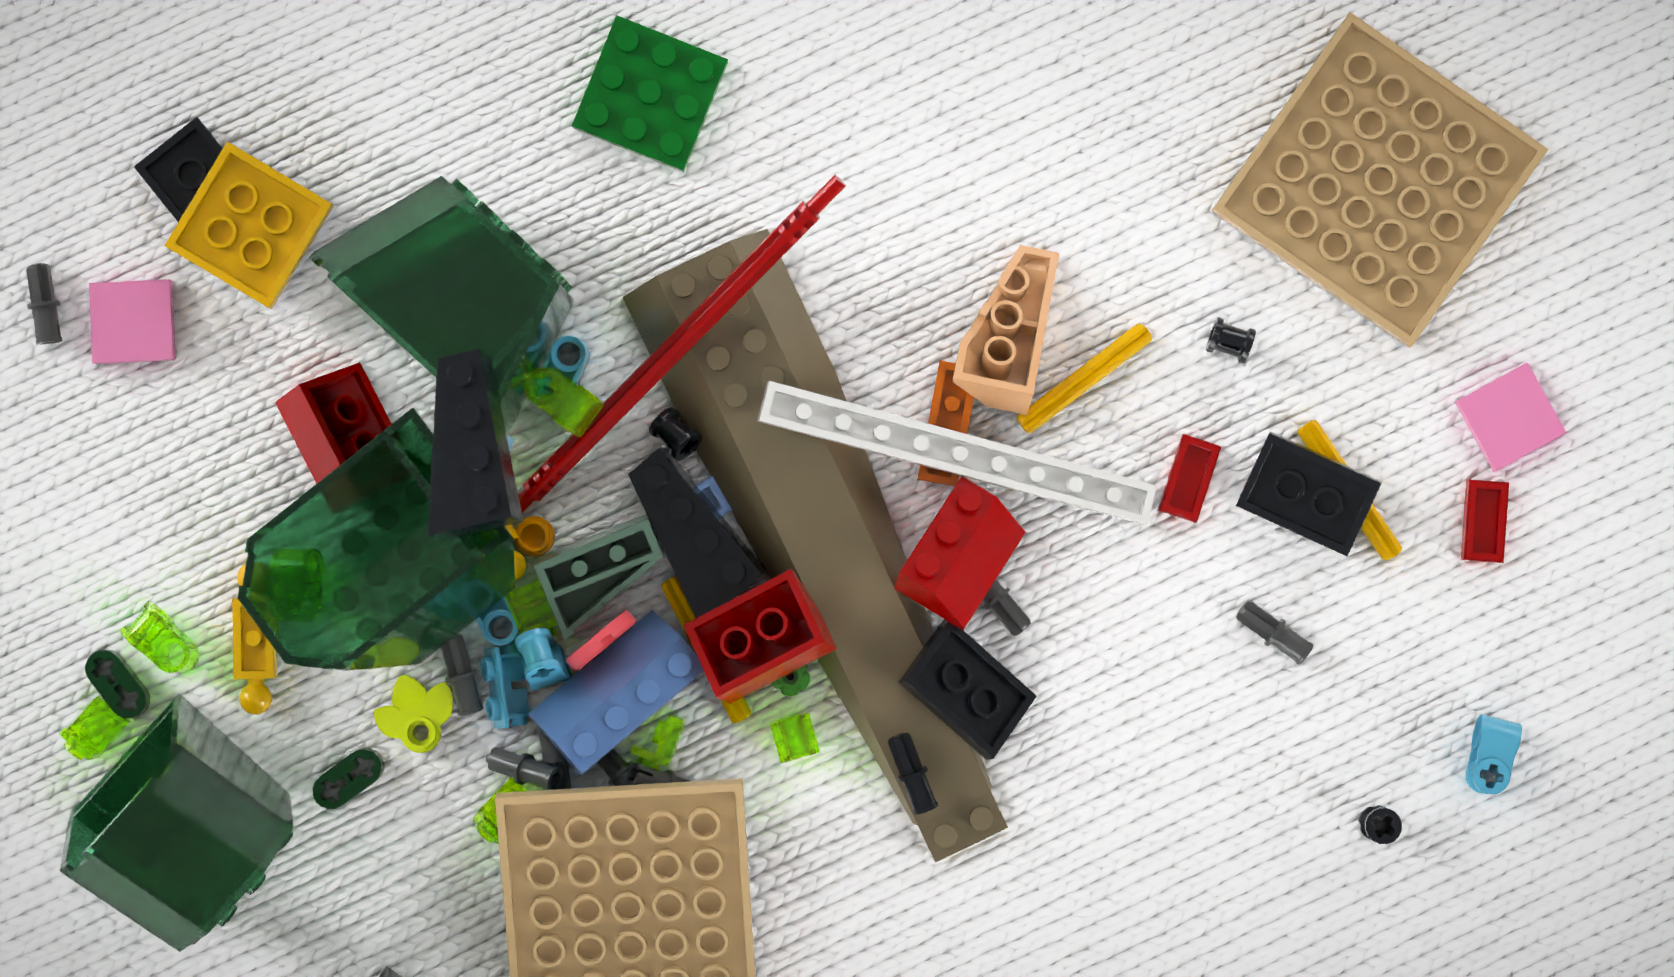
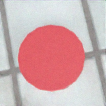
(601, 640)

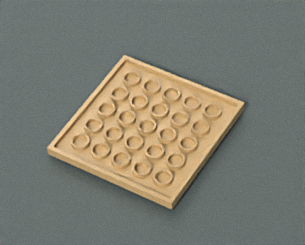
(1379, 180)
(627, 881)

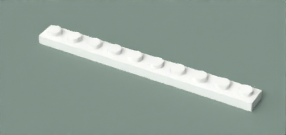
(956, 453)

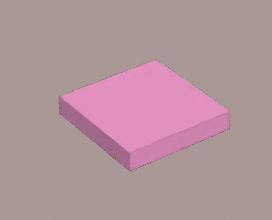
(132, 321)
(1510, 417)

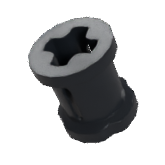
(1230, 340)
(675, 434)
(1391, 819)

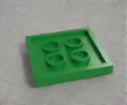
(650, 93)

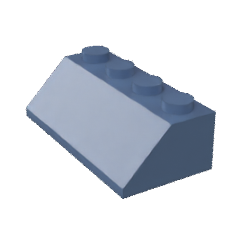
(617, 692)

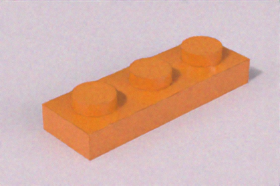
(951, 410)

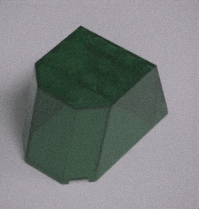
(452, 283)
(351, 565)
(178, 828)

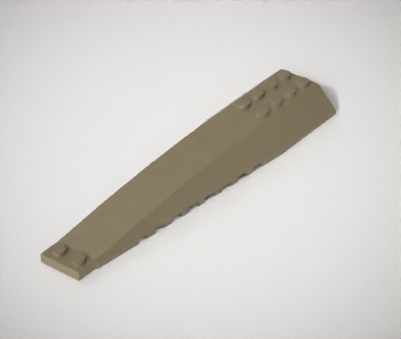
(814, 512)

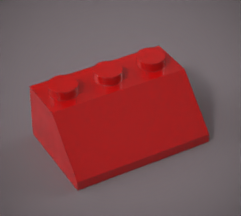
(333, 417)
(960, 554)
(759, 637)

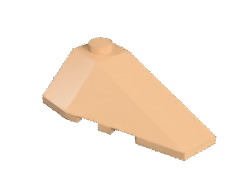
(1005, 343)

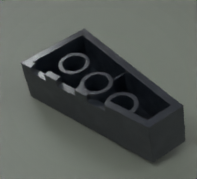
(471, 456)
(697, 540)

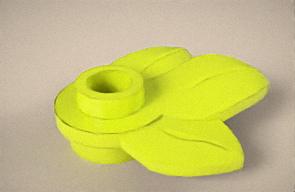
(415, 707)

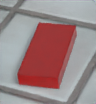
(1189, 478)
(1484, 521)

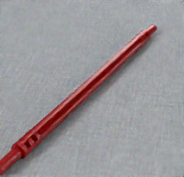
(680, 342)

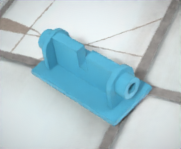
(503, 701)

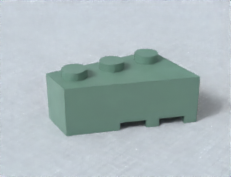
(596, 569)

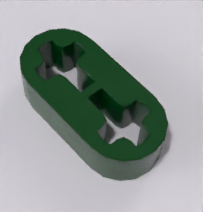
(109, 689)
(343, 770)

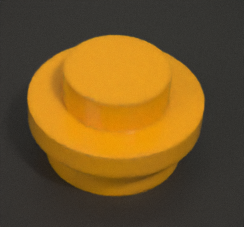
(535, 536)

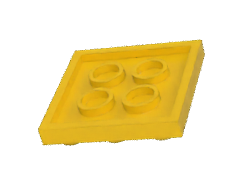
(249, 225)

